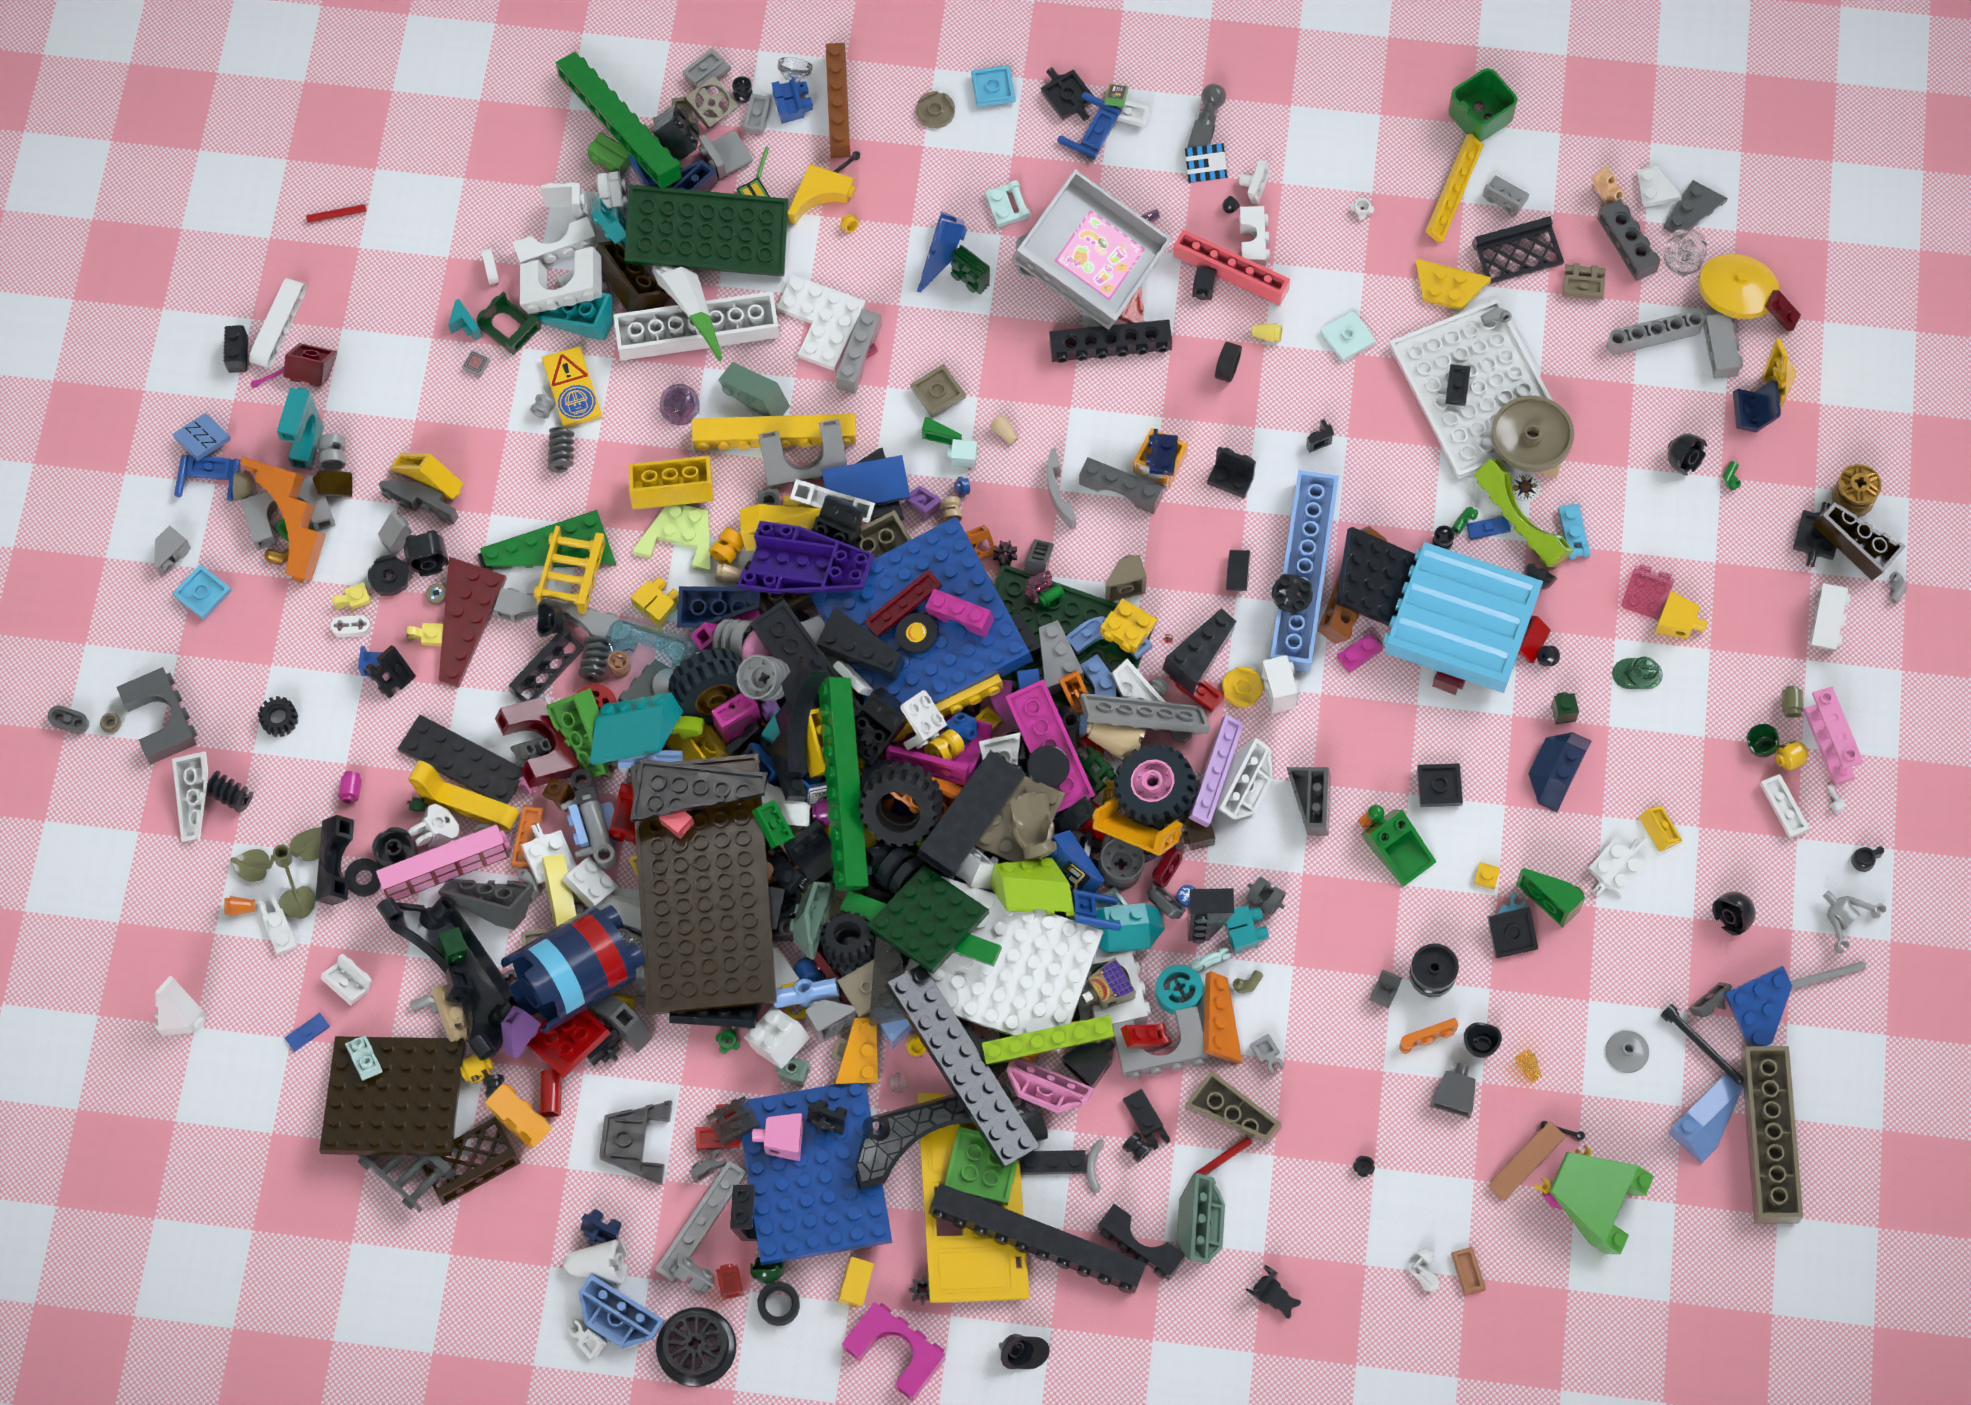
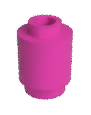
(349, 787)

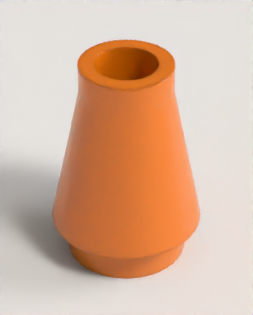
(237, 906)

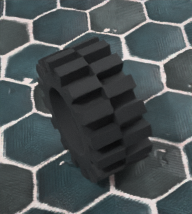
(272, 706)

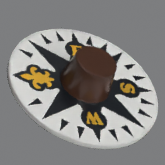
(1525, 486)

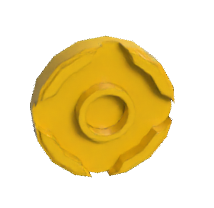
(1242, 687)

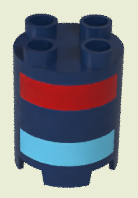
(573, 966)

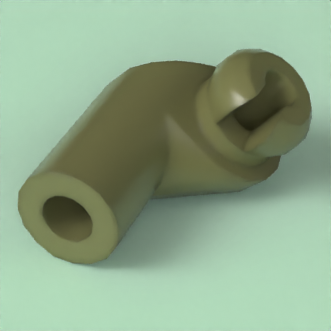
(1249, 985)

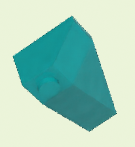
(587, 318)

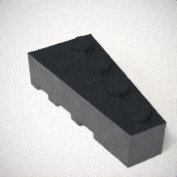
(1197, 653)

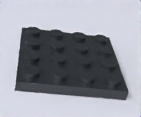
(1373, 575)

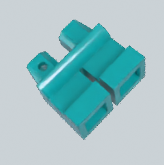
(1242, 929)

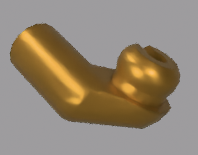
(276, 557)

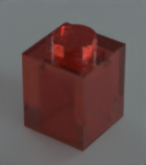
(730, 1281)

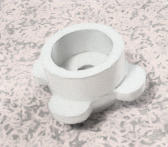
(1362, 203)

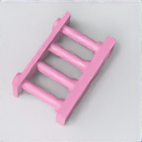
(1833, 736)

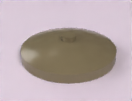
(1532, 433)

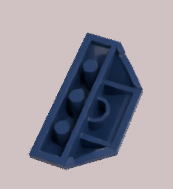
(1557, 767)

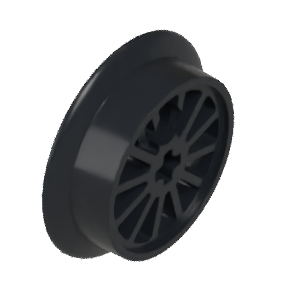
(725, 1344)

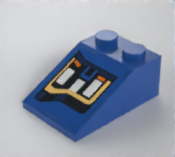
(1075, 863)

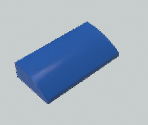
(872, 480)

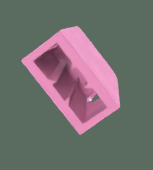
(781, 1136)

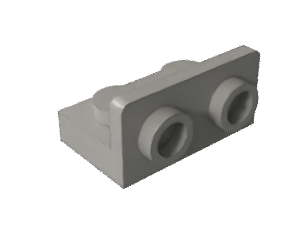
(1505, 195)

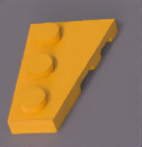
(860, 1055)

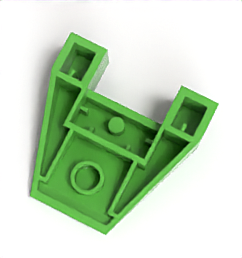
(1592, 1194)

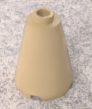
(1116, 739)

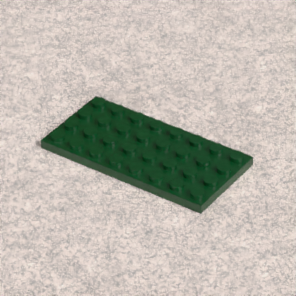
(706, 230)

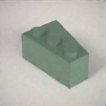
(754, 390)

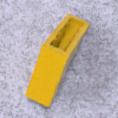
(820, 187)
(429, 472)

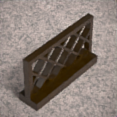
(480, 1173)

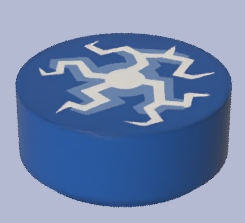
(1183, 894)

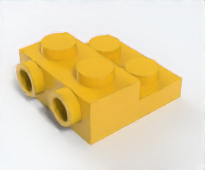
(1128, 626)

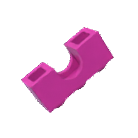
(971, 616)

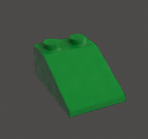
(1554, 896)

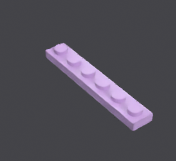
(1216, 770)

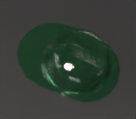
(1637, 673)

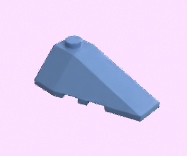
(1706, 1120)

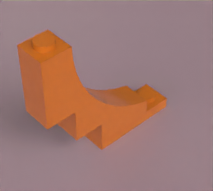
(304, 543)

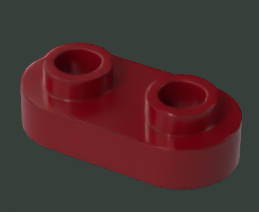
(1167, 867)

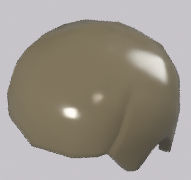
(243, 484)

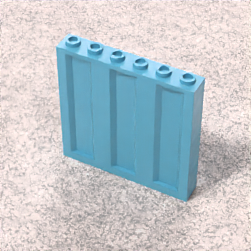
(1462, 617)

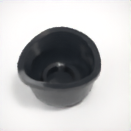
(550, 619)
(1482, 1039)

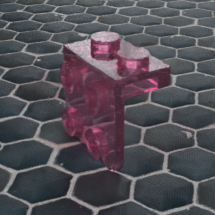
(1647, 591)

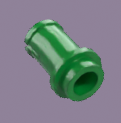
(1050, 595)

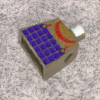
(1109, 986)

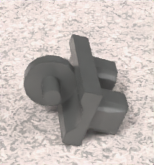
(530, 749)

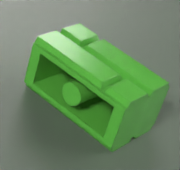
(608, 154)

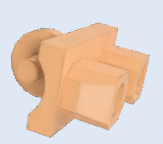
(1606, 186)

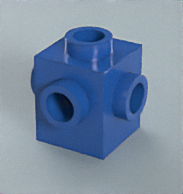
(963, 725)

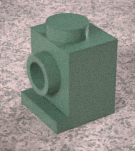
(796, 1076)

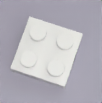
(590, 882)

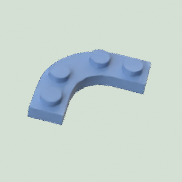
(1089, 633)
(1101, 681)

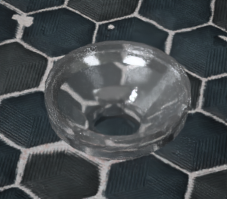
(794, 68)

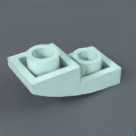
(363, 1057)

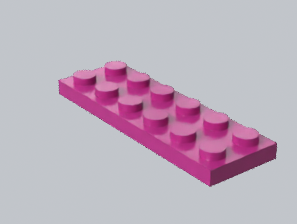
(1042, 726)

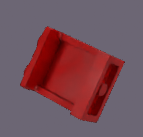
(621, 826)

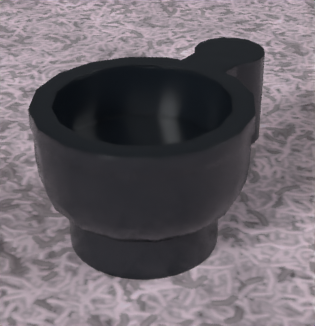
(1865, 858)

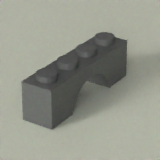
(1104, 477)

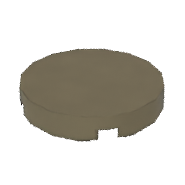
(935, 109)

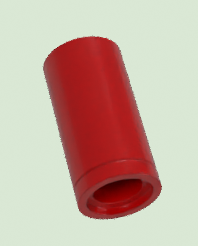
(550, 1093)

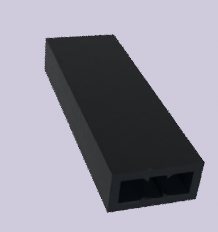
(971, 814)

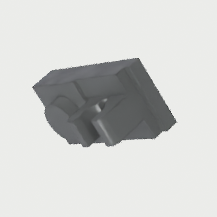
(1713, 998)

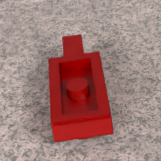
(1205, 695)

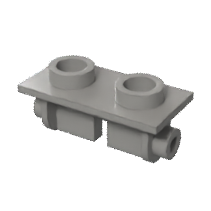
(701, 1279)

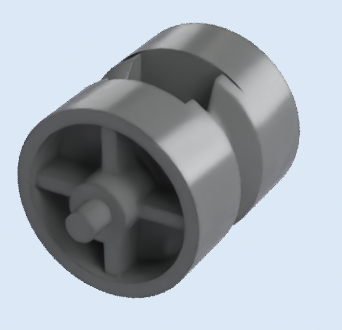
(1263, 894)

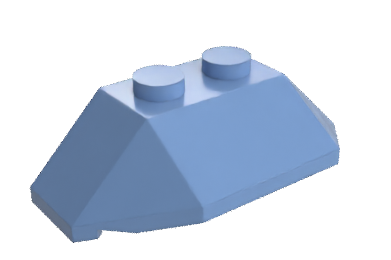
(616, 1315)

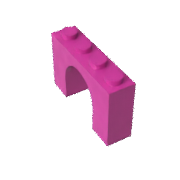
(880, 1323)

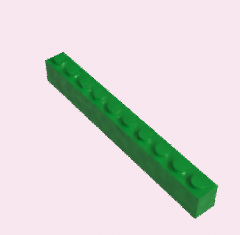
(619, 120)
(842, 784)

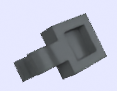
(703, 1169)

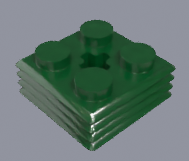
(970, 270)

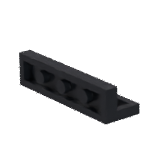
(541, 661)

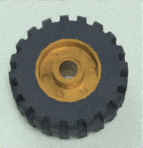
(705, 682)

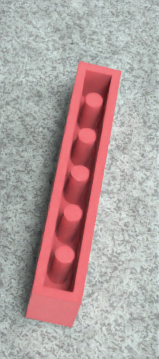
(1231, 267)

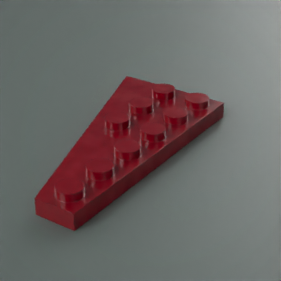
(468, 607)

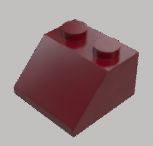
(309, 364)

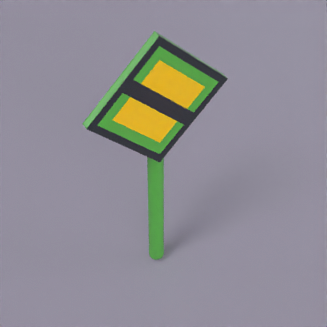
(755, 186)

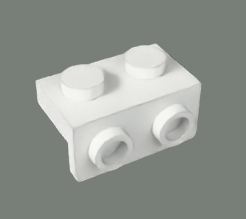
(347, 980)

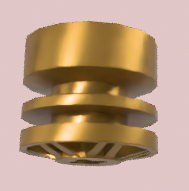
(1850, 496)

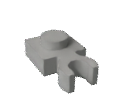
(1266, 1051)

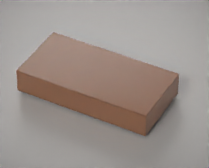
(1468, 1271)

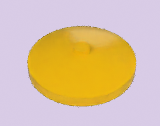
(1737, 285)

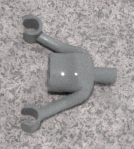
(1843, 913)

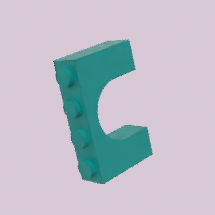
(302, 426)

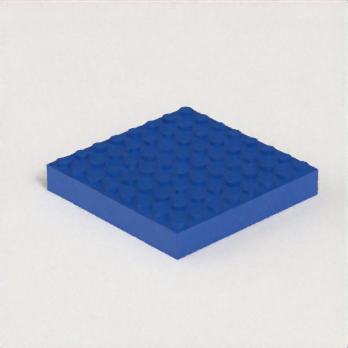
(958, 656)

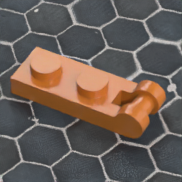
(1428, 1035)

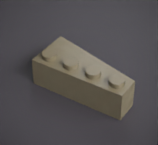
(1231, 1108)

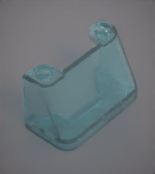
(627, 633)

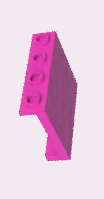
(955, 770)

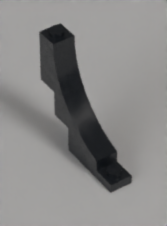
(792, 720)

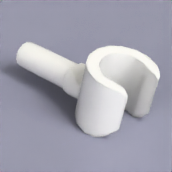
(1839, 803)

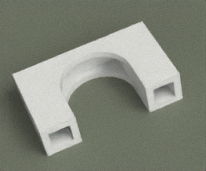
(582, 287)
(1134, 1009)

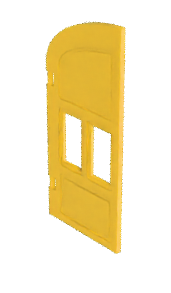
(966, 1264)

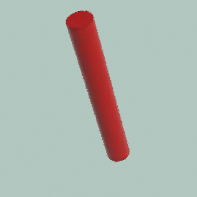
(336, 213)
(1224, 1156)

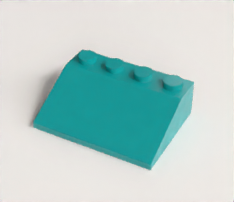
(634, 727)

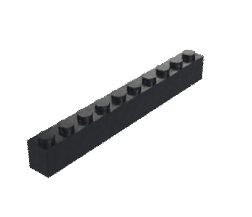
(1036, 1238)

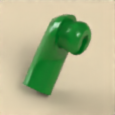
(1729, 476)
(1468, 513)

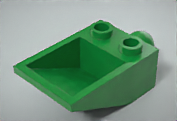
(1402, 848)

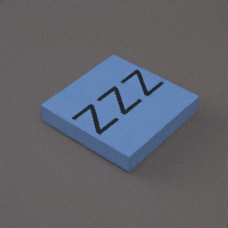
(201, 437)

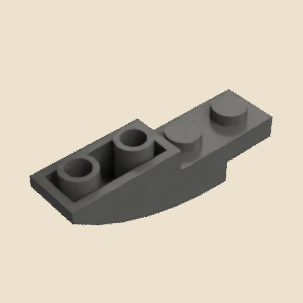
(413, 495)

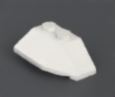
(1246, 780)

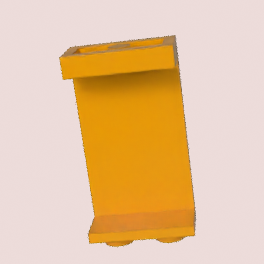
(1134, 833)

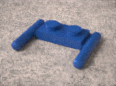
(1097, 131)
(206, 468)
(1085, 909)

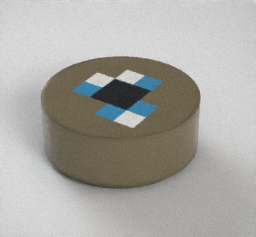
(436, 594)

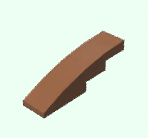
(1527, 1161)

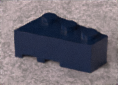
(696, 176)

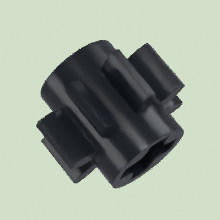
(1001, 556)
(920, 1296)

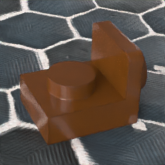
(558, 792)

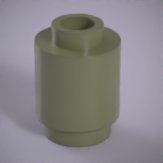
(1792, 702)

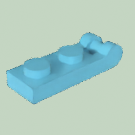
(1574, 530)

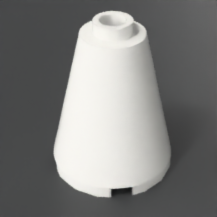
(600, 1260)

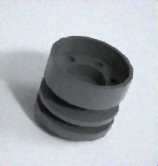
(1131, 860)

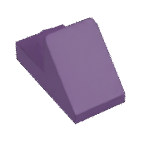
(924, 502)

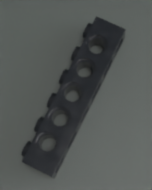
(1118, 333)

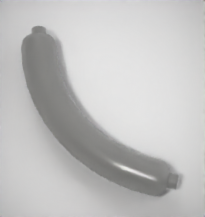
(1090, 1165)

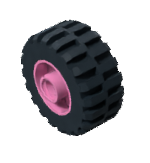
(1155, 785)

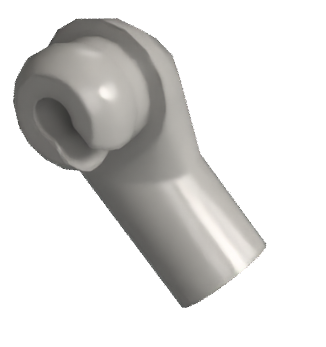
(1496, 314)
(424, 1001)

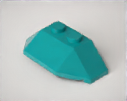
(1139, 929)

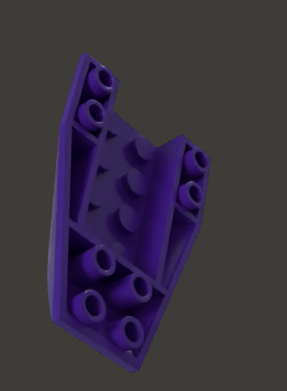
(803, 562)

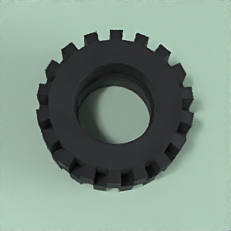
(844, 927)

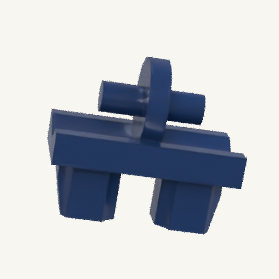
(597, 1230)

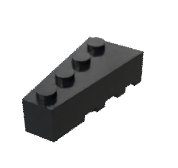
(856, 645)
(1208, 912)

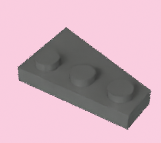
(1695, 205)

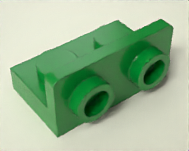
(773, 824)

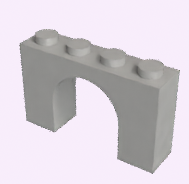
(780, 470)
(260, 508)
(1137, 1061)

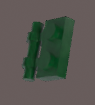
(1096, 778)

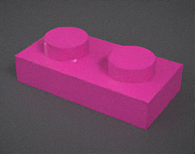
(1359, 652)

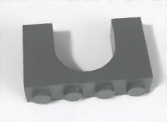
(177, 733)

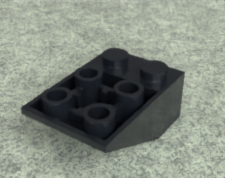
(878, 724)

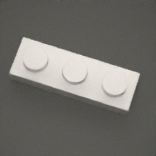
(1784, 806)

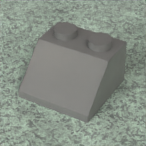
(829, 1018)

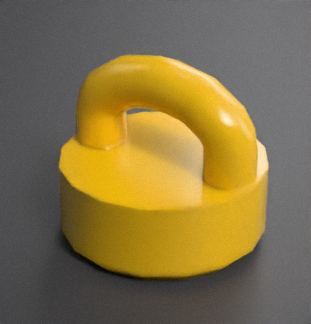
(915, 1046)

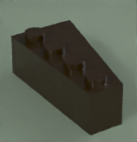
(628, 281)
(1858, 540)

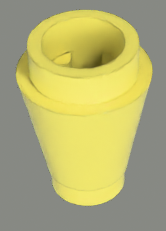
(1268, 332)

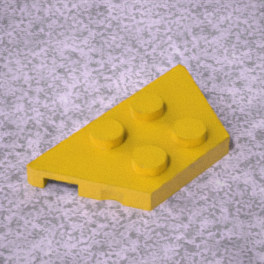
(1449, 285)

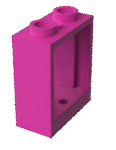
(744, 713)

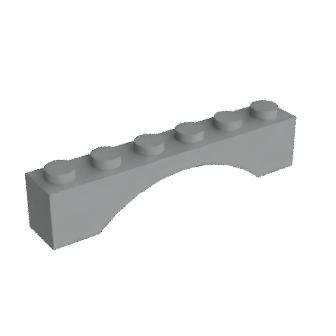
(517, 606)

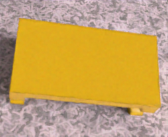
(855, 1282)

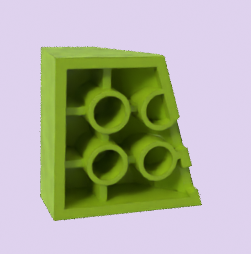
(1032, 886)

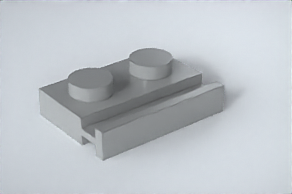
(706, 67)

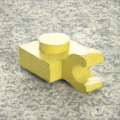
(354, 596)
(429, 634)

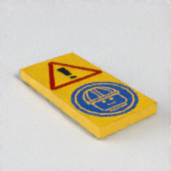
(571, 387)

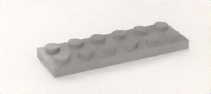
(1144, 713)

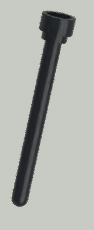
(1673, 1016)

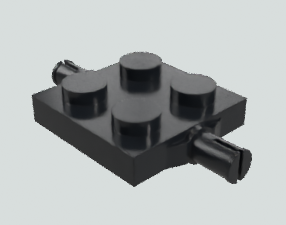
(1065, 94)
(1811, 540)

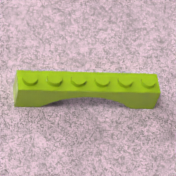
(1498, 483)
(1048, 1040)

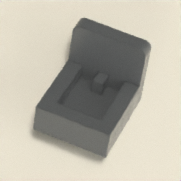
(1385, 989)

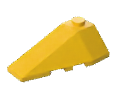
(1780, 370)
(780, 514)

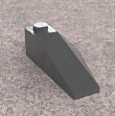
(497, 903)

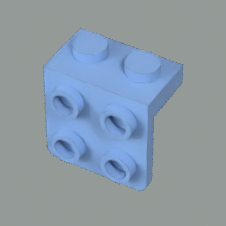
(575, 819)

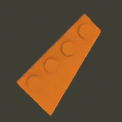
(1219, 1020)

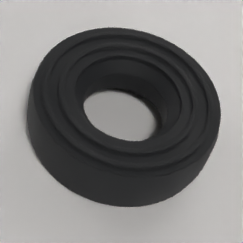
(352, 871)
(873, 893)

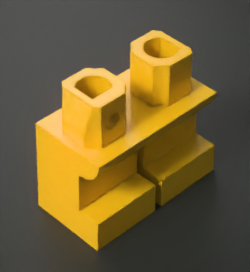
(654, 603)

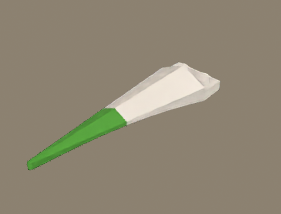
(687, 292)

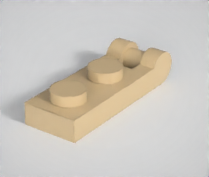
(450, 1014)

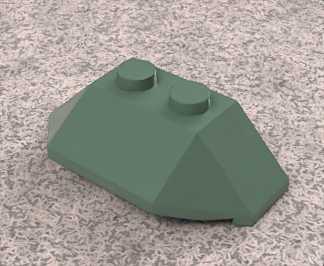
(811, 917)
(1200, 1219)

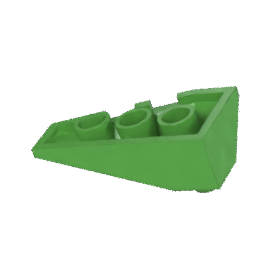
(576, 720)

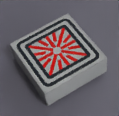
(476, 363)

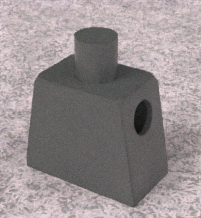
(1455, 1092)

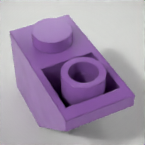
(517, 1031)

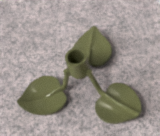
(253, 865)

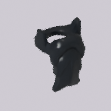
(1269, 1292)

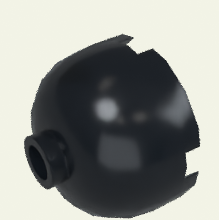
(1686, 453)
(1735, 912)

